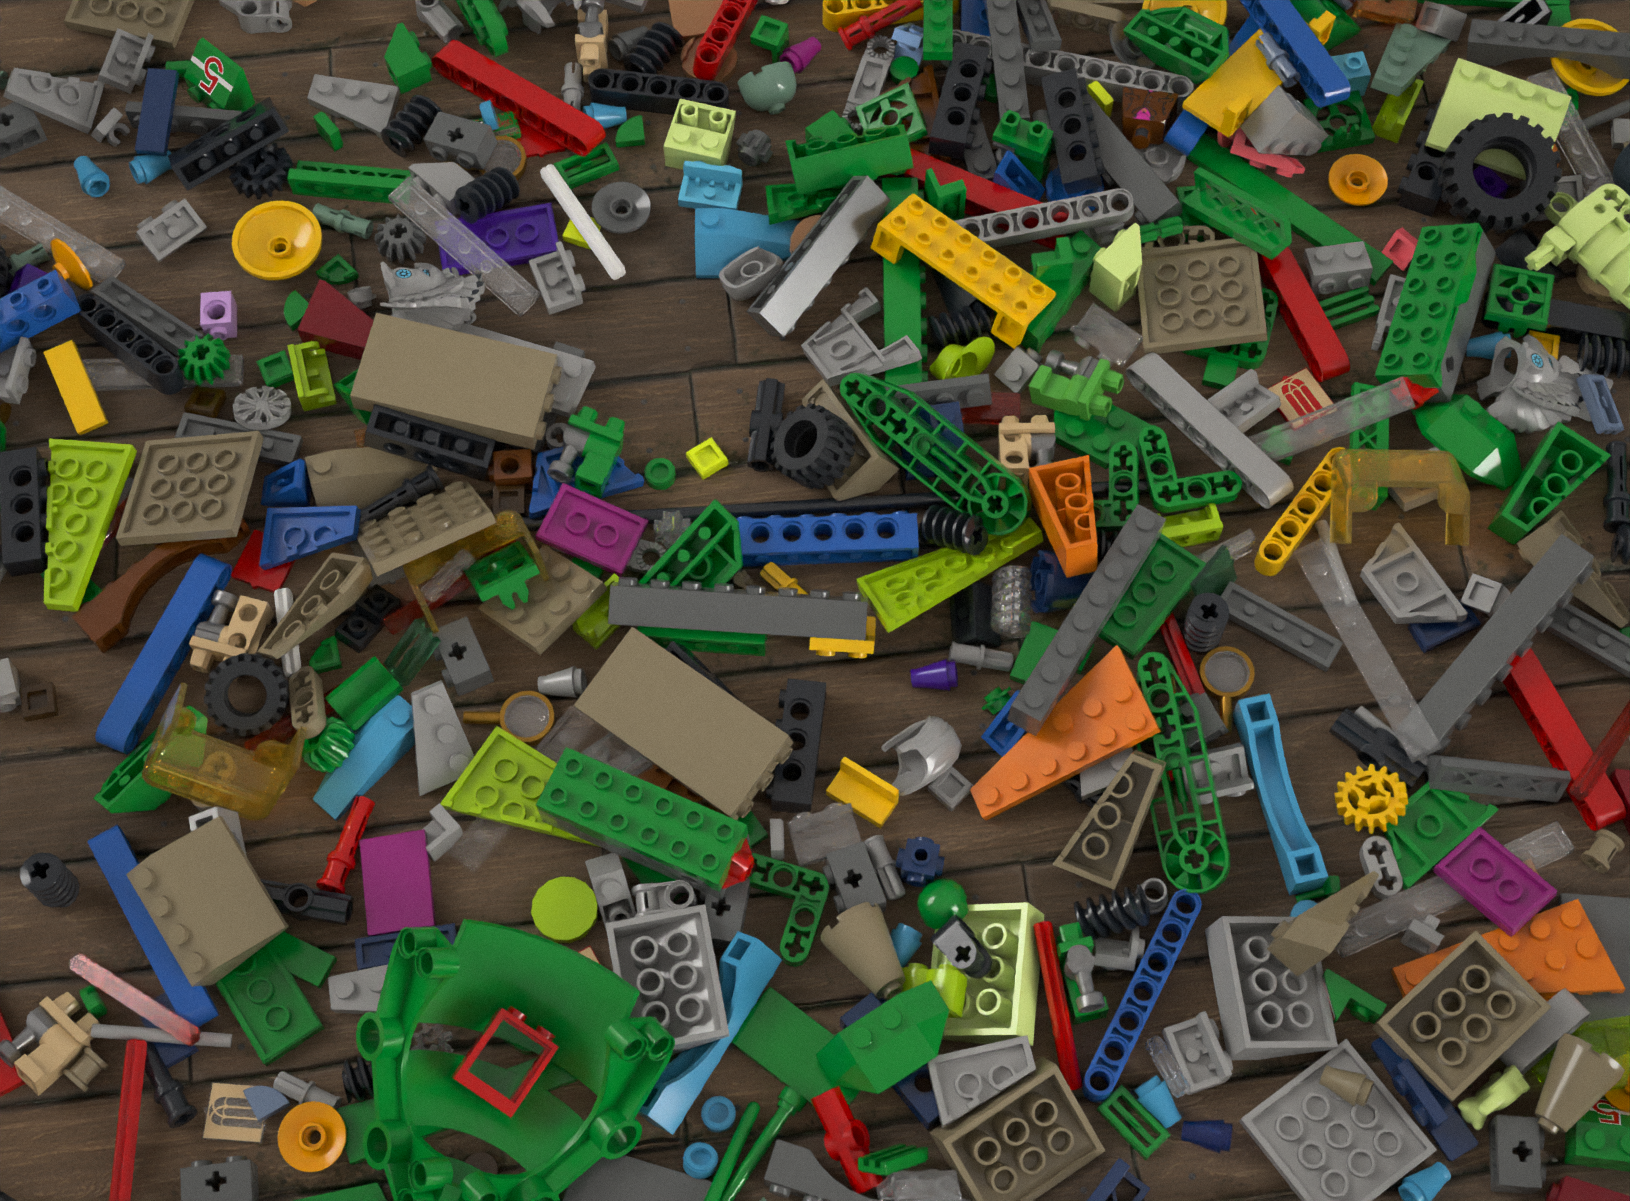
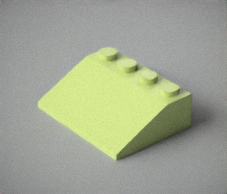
(1484, 91)
(1006, 998)

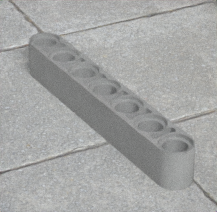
(1044, 214)
(1209, 429)

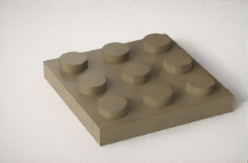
(550, 604)

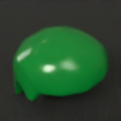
(941, 901)

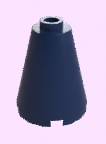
(1051, 586)

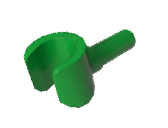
(1329, 888)

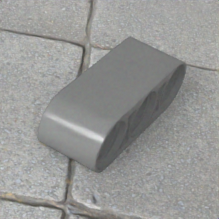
(1542, 1037)

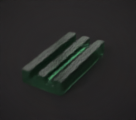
(415, 656)

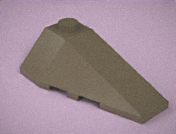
(870, 464)
(358, 475)
(1594, 592)
(328, 594)
(1320, 928)

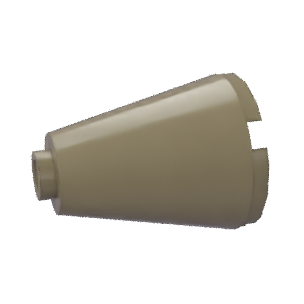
(866, 949)
(1574, 1083)

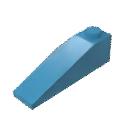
(728, 233)
(376, 749)

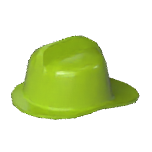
(963, 361)

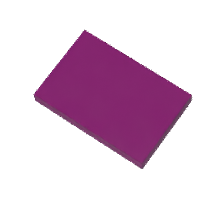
(592, 530)
(1495, 881)
(397, 882)

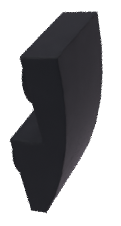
(367, 619)

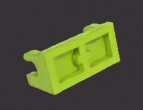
(1396, 113)
(312, 375)
(1194, 526)
(593, 623)

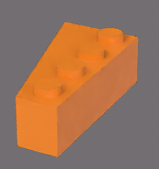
(1066, 509)

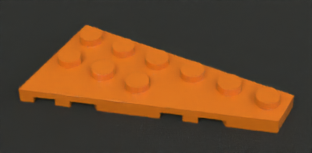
(1085, 727)

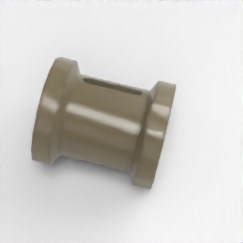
(1602, 851)
(85, 1069)

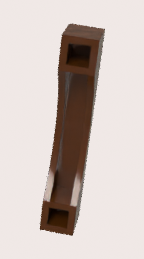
(110, 613)

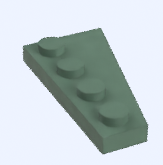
(1406, 57)

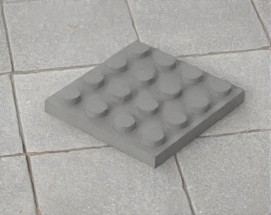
(1330, 1146)

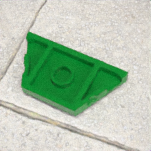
(1098, 434)
(1433, 828)

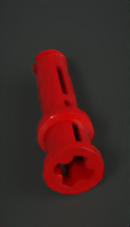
(868, 29)
(342, 858)

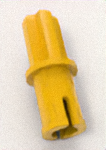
(778, 578)

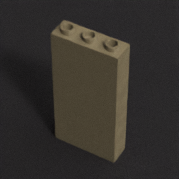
(457, 380)
(685, 724)

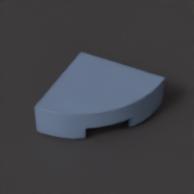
(265, 1101)

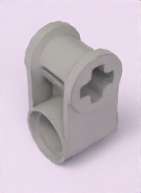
(264, 15)
(661, 897)

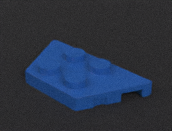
(546, 488)

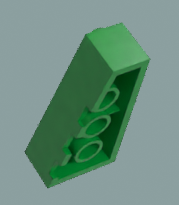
(836, 161)
(1066, 290)
(1551, 475)

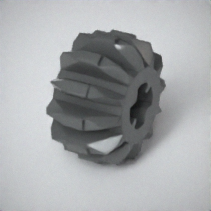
(399, 239)

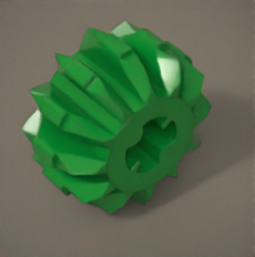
(204, 359)
(329, 747)

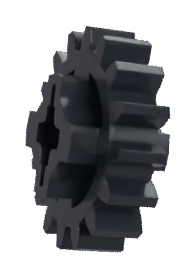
(261, 171)

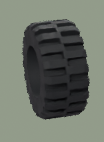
(1526, 145)

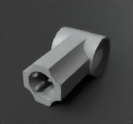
(439, 18)

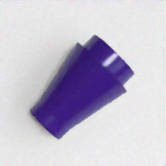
(937, 675)

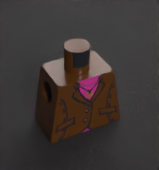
(1147, 115)

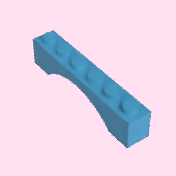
(1291, 838)
(742, 977)

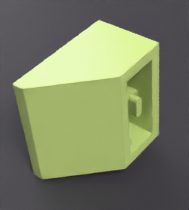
(699, 134)
(1117, 269)

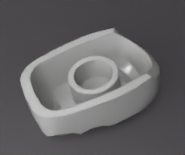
(749, 273)

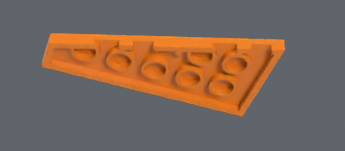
(1549, 952)

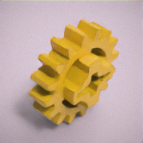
(1373, 801)

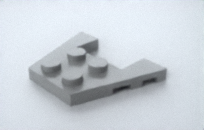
(845, 348)

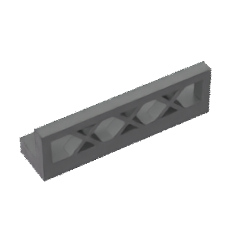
(1496, 778)

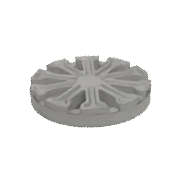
(262, 408)

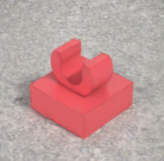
(1401, 248)

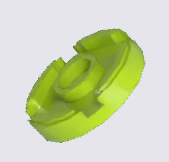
(564, 909)

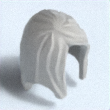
(923, 753)

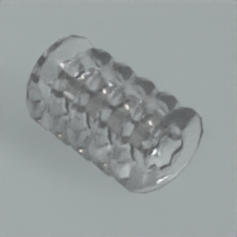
(1011, 601)

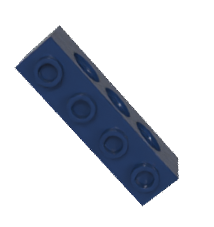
(920, 1103)

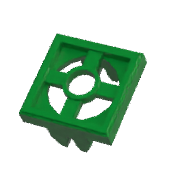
(900, 94)
(1341, 139)
(1524, 280)
(501, 575)

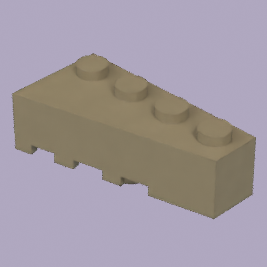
(1112, 827)

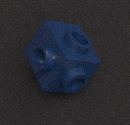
(920, 872)

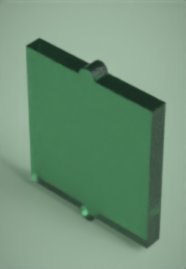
(1215, 574)

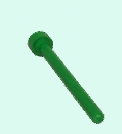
(789, 1103)
(733, 1152)

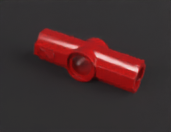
(845, 1138)

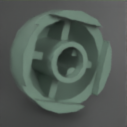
(769, 88)

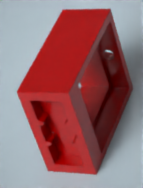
(539, 1036)

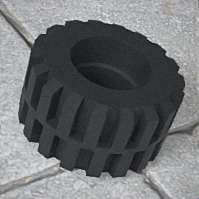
(828, 455)
(234, 720)

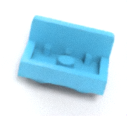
(710, 186)

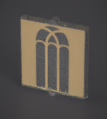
(231, 1116)

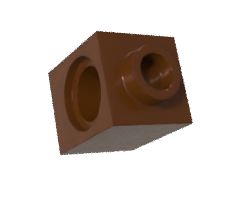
(512, 459)

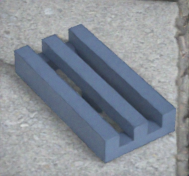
(1600, 404)

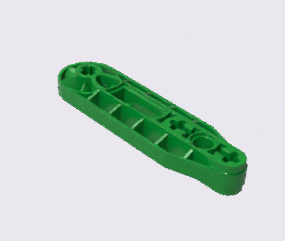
(486, 24)
(920, 441)
(1177, 755)

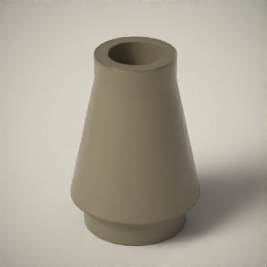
(1348, 1085)

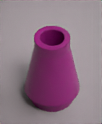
(801, 54)

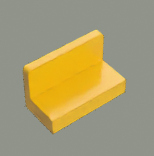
(866, 792)

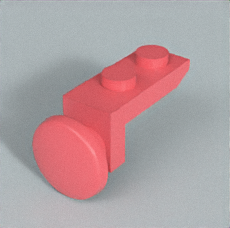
(1243, 147)

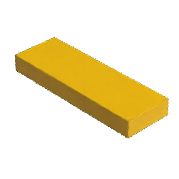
(75, 387)

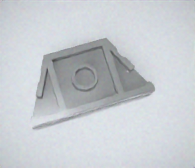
(1409, 584)

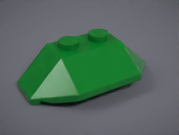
(1180, 41)
(1474, 437)
(704, 552)
(125, 787)
(887, 1041)

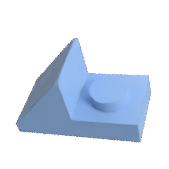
(909, 41)

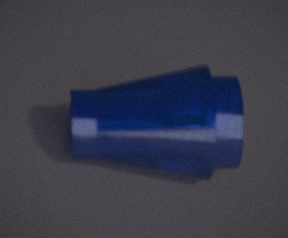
(1209, 1134)

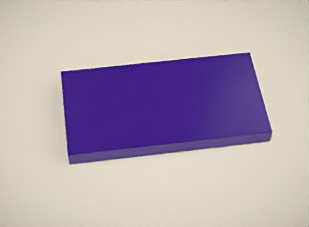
(513, 235)

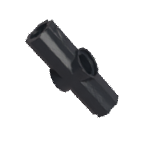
(764, 422)
(1376, 747)
(321, 904)

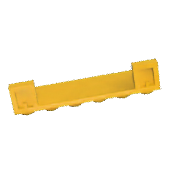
(1242, 83)
(965, 261)

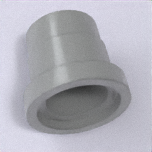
(1158, 905)

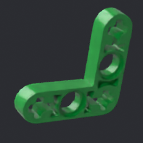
(1259, 347)
(1169, 482)
(1111, 508)
(802, 902)

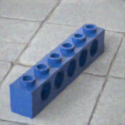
(35, 308)
(838, 548)

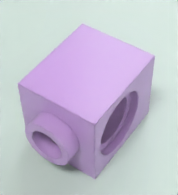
(215, 305)

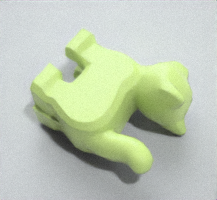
(1493, 1096)

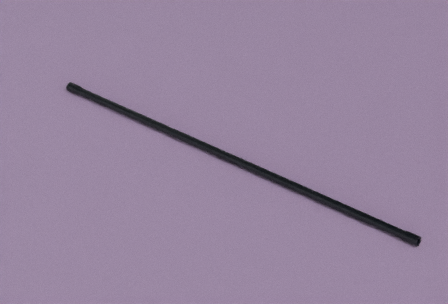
(853, 504)

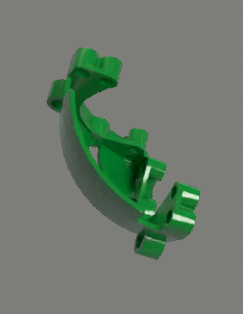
(464, 988)

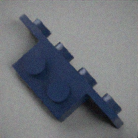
(1427, 1104)

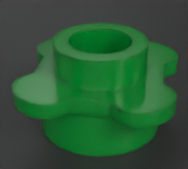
(996, 700)

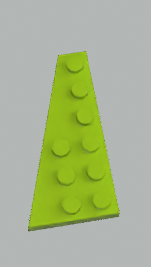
(80, 507)
(924, 581)
(505, 785)

